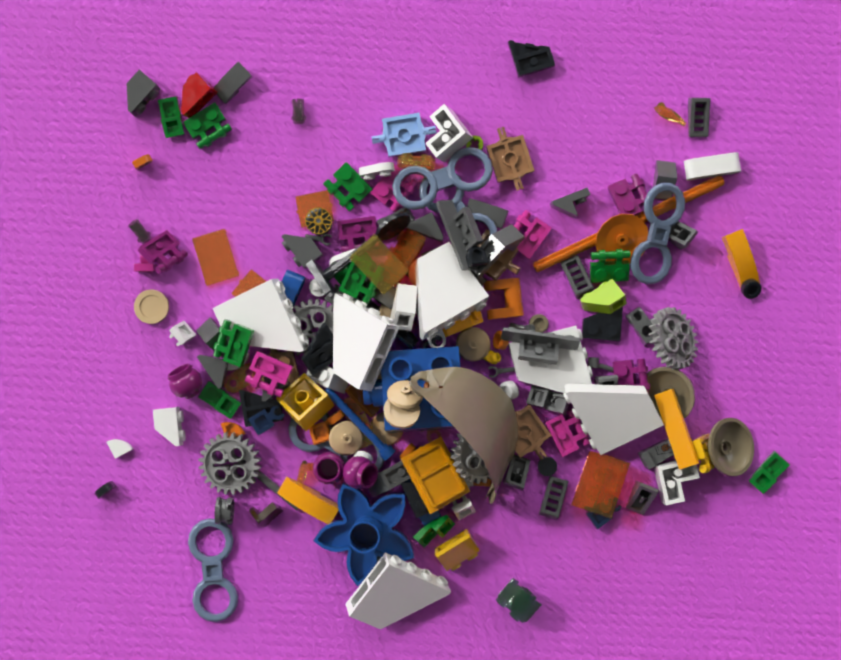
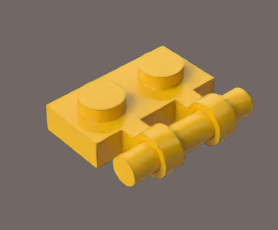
(701, 448)

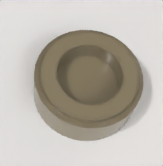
(540, 322)

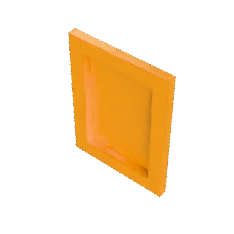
(435, 475)

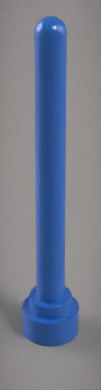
(385, 450)

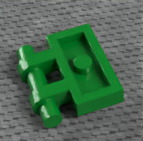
(203, 122)
(352, 182)
(605, 271)
(353, 284)
(238, 343)

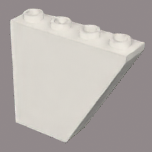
(445, 291)
(268, 314)
(360, 341)
(569, 369)
(612, 413)
(394, 592)

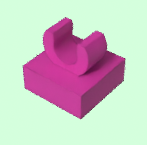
(144, 266)

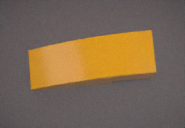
(740, 256)
(308, 500)

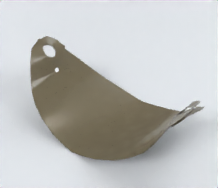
(477, 412)

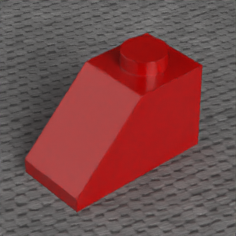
(196, 94)

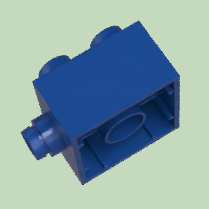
(401, 366)

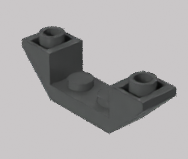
(495, 246)
(389, 479)

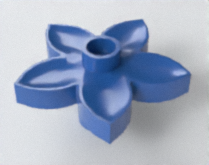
(366, 531)

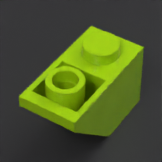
(604, 299)

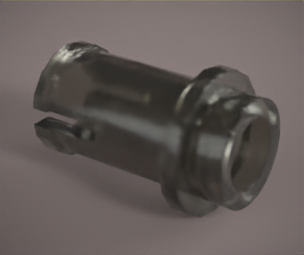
(298, 111)
(140, 232)

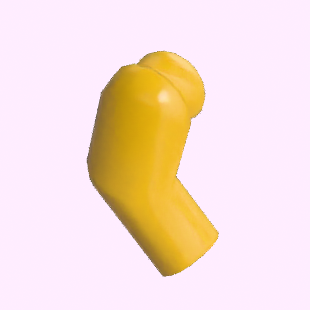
(492, 357)

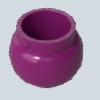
(185, 381)
(328, 468)
(360, 472)

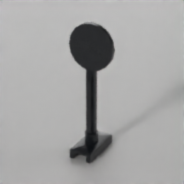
(388, 229)

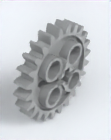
(312, 309)
(673, 338)
(226, 446)
(474, 471)

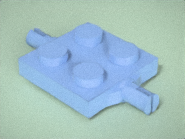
(404, 134)

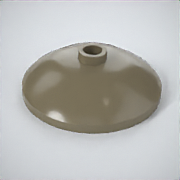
(664, 379)
(731, 447)

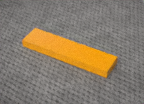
(676, 429)

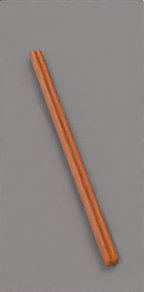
(658, 210)

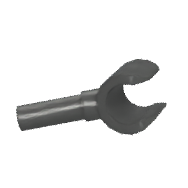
(319, 238)
(523, 327)
(593, 362)
(501, 370)

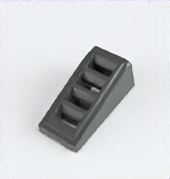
(691, 116)
(578, 293)
(554, 515)

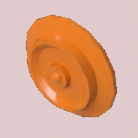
(621, 232)

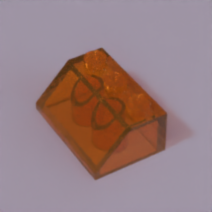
(408, 247)
(600, 484)

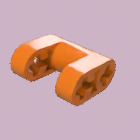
(512, 297)

